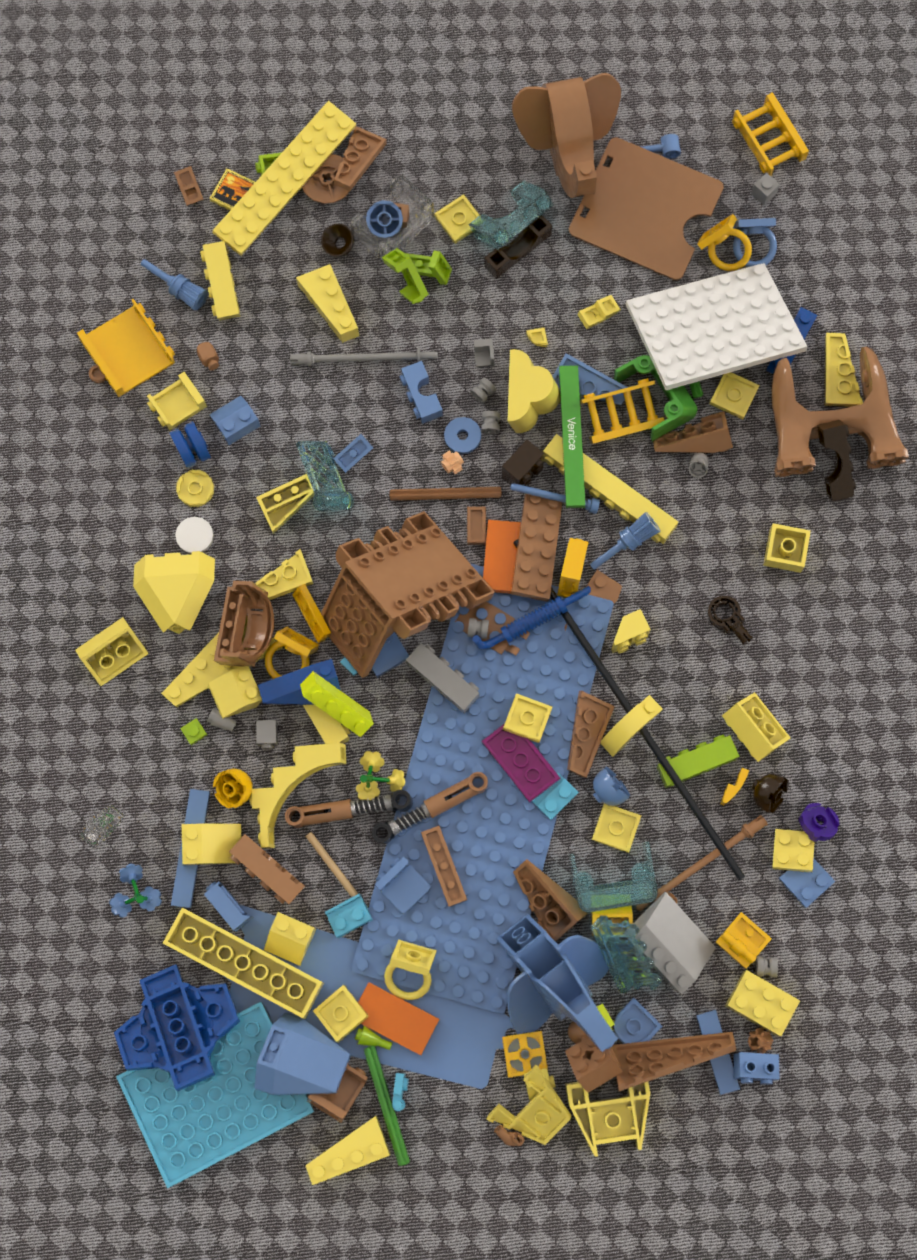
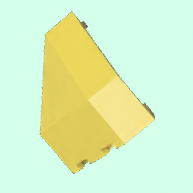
(174, 587)

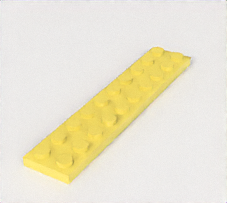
(284, 178)

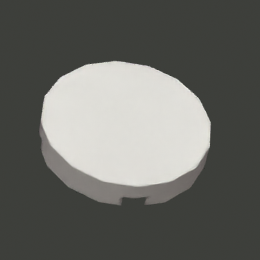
(194, 535)

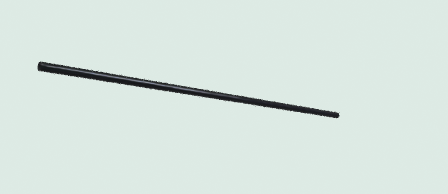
(650, 741)

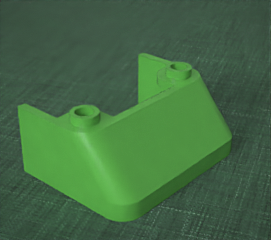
(680, 406)

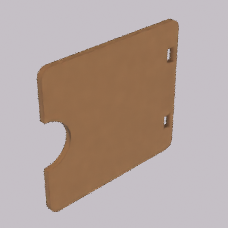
(644, 207)

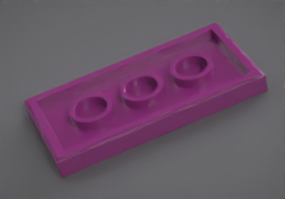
(521, 762)

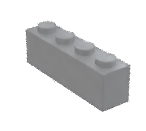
(442, 677)

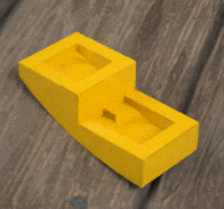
(731, 790)

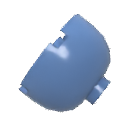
(384, 219)
(609, 789)

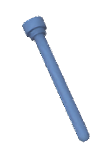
(591, 505)

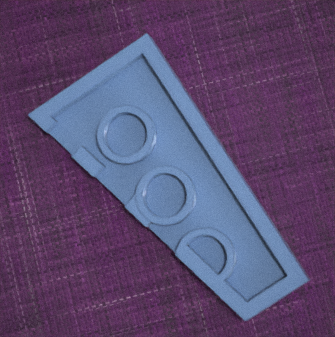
(592, 380)

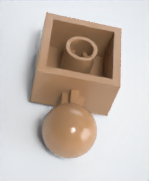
(588, 1062)

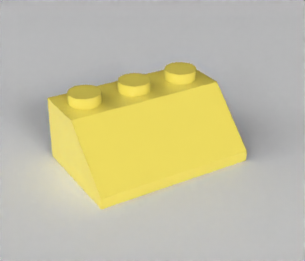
(111, 651)
(755, 727)

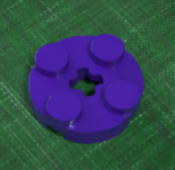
(815, 830)

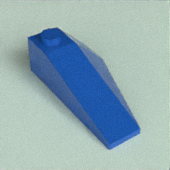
(287, 688)

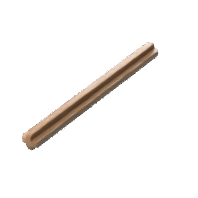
(445, 493)

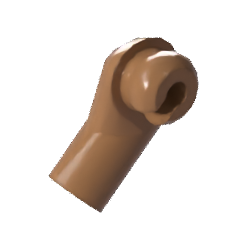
(509, 1138)

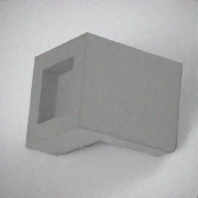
(484, 352)

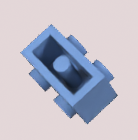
(756, 1067)

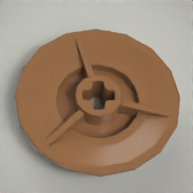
(325, 191)

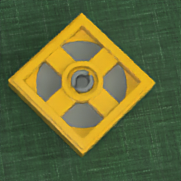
(524, 1052)

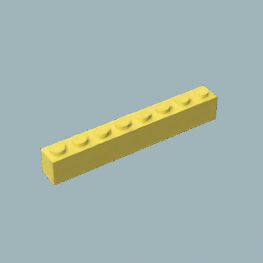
(613, 491)

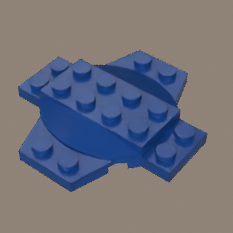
(177, 1027)

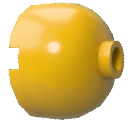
(233, 787)

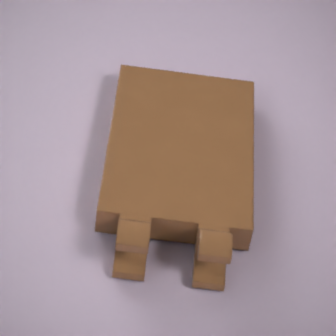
(493, 626)

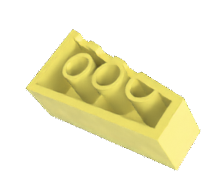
(221, 280)
(327, 297)
(355, 1150)

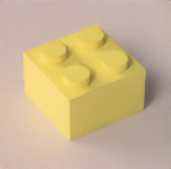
(787, 548)

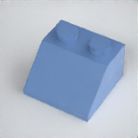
(235, 420)

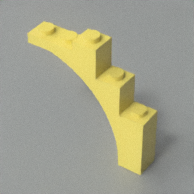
(307, 761)

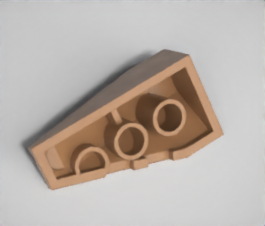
(552, 905)

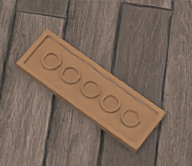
(536, 548)

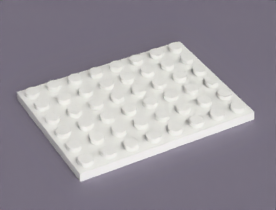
(715, 326)

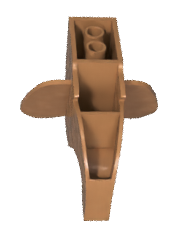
(567, 120)

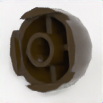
(769, 791)

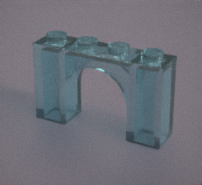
(497, 232)

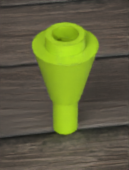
(369, 1038)

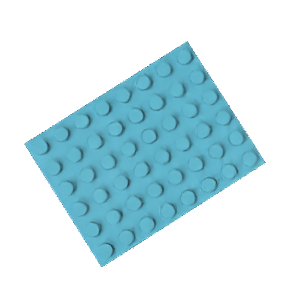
(215, 1116)

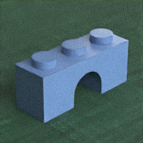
(426, 407)

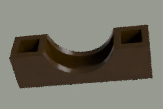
(534, 234)
(840, 482)

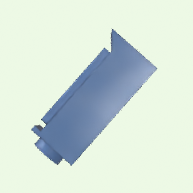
(227, 906)

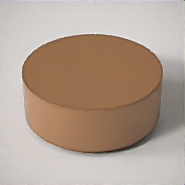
(96, 375)

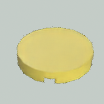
(195, 488)

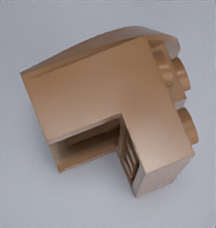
(260, 625)

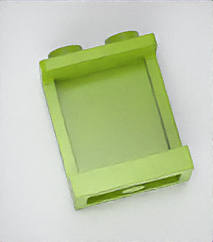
(401, 262)

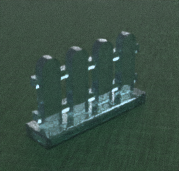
(616, 952)

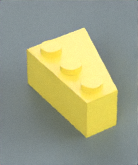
(284, 501)

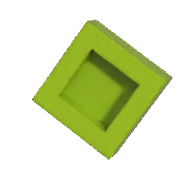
(193, 731)

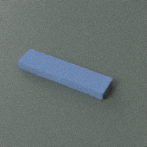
(722, 1065)

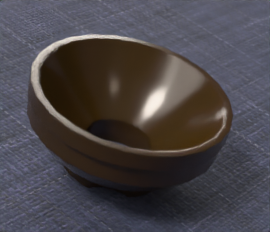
(330, 237)

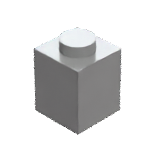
(765, 189)
(266, 734)

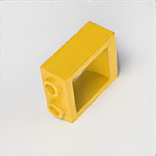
(572, 567)

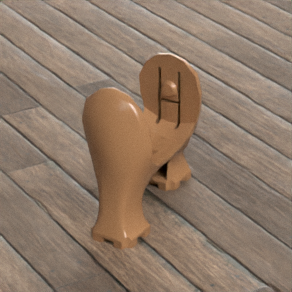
(870, 420)

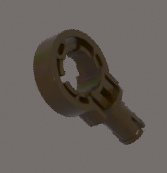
(726, 624)

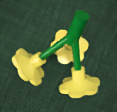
(368, 785)

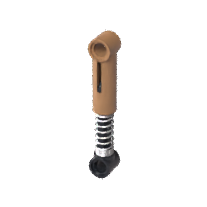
(432, 807)
(346, 809)

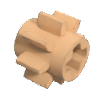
(452, 462)

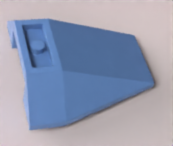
(299, 1060)

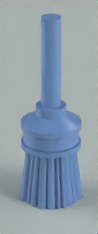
(180, 287)
(630, 538)

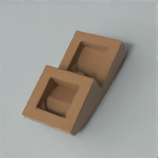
(188, 186)

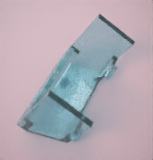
(619, 894)

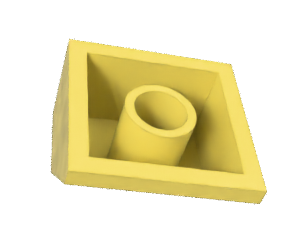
(235, 692)
(289, 938)

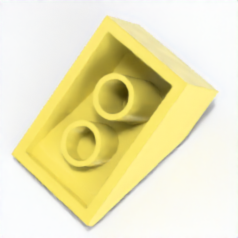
(209, 843)

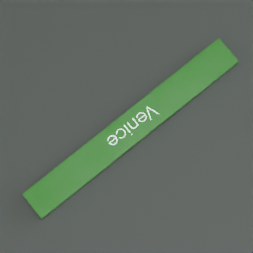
(571, 437)

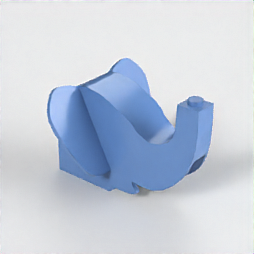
(554, 981)

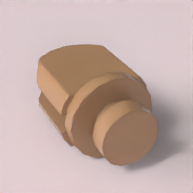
(208, 355)

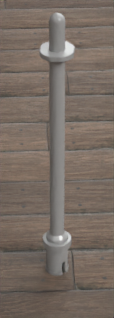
(309, 358)

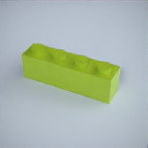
(700, 760)

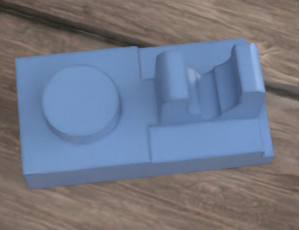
(353, 453)

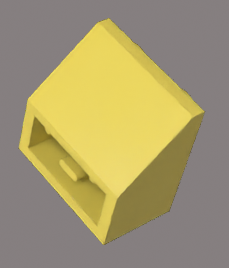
(631, 631)

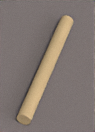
(331, 864)

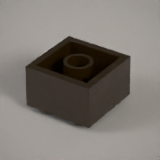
(523, 464)

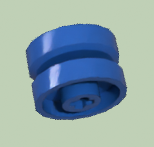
(192, 443)

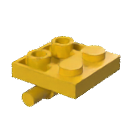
(743, 940)

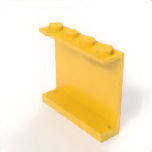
(128, 349)

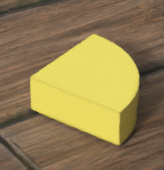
(538, 337)

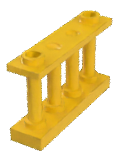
(780, 121)
(634, 424)

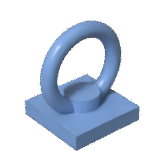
(756, 226)

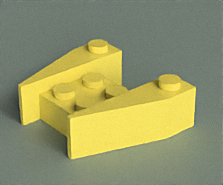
(610, 1118)

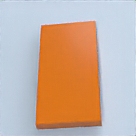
(500, 554)
(397, 1019)

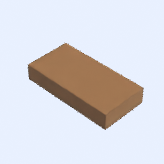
(476, 525)

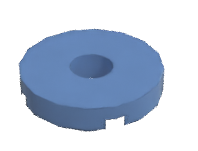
(462, 425)

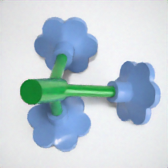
(147, 899)

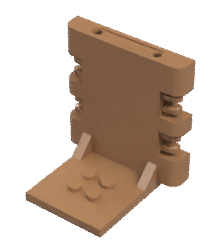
(397, 588)

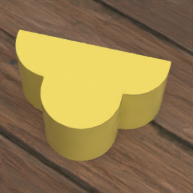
(530, 392)

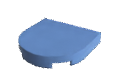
(635, 1024)

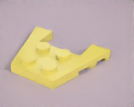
(541, 1116)

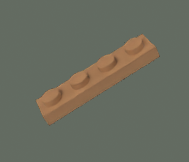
(444, 866)

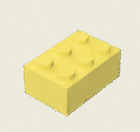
(762, 1003)

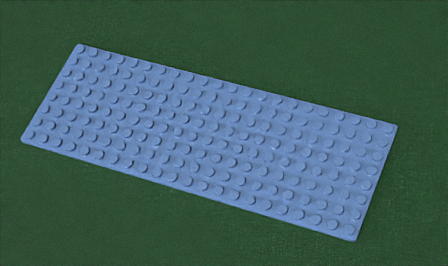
(492, 829)

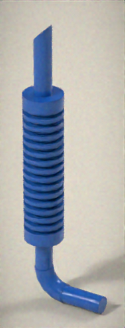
(532, 620)

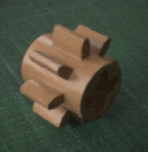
(760, 1040)

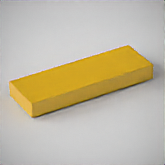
(311, 613)

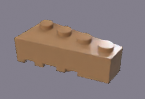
(266, 869)

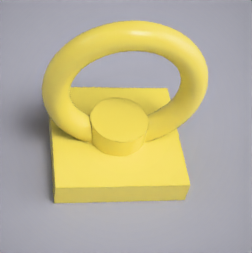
(413, 959)

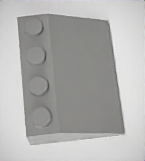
(673, 943)

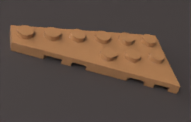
(658, 1058)

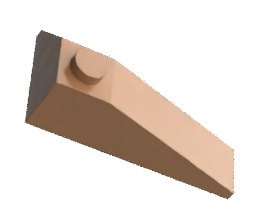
(708, 436)

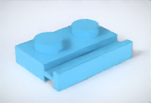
(555, 797)
(348, 915)

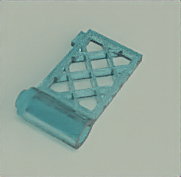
(329, 496)

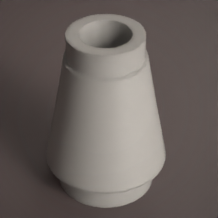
(216, 720)

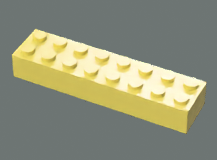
(243, 963)

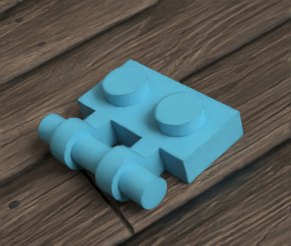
(400, 1086)

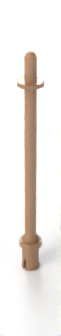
(747, 831)

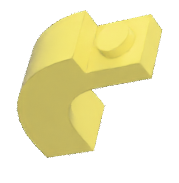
(630, 725)

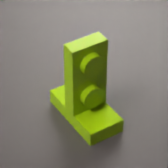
(432, 266)

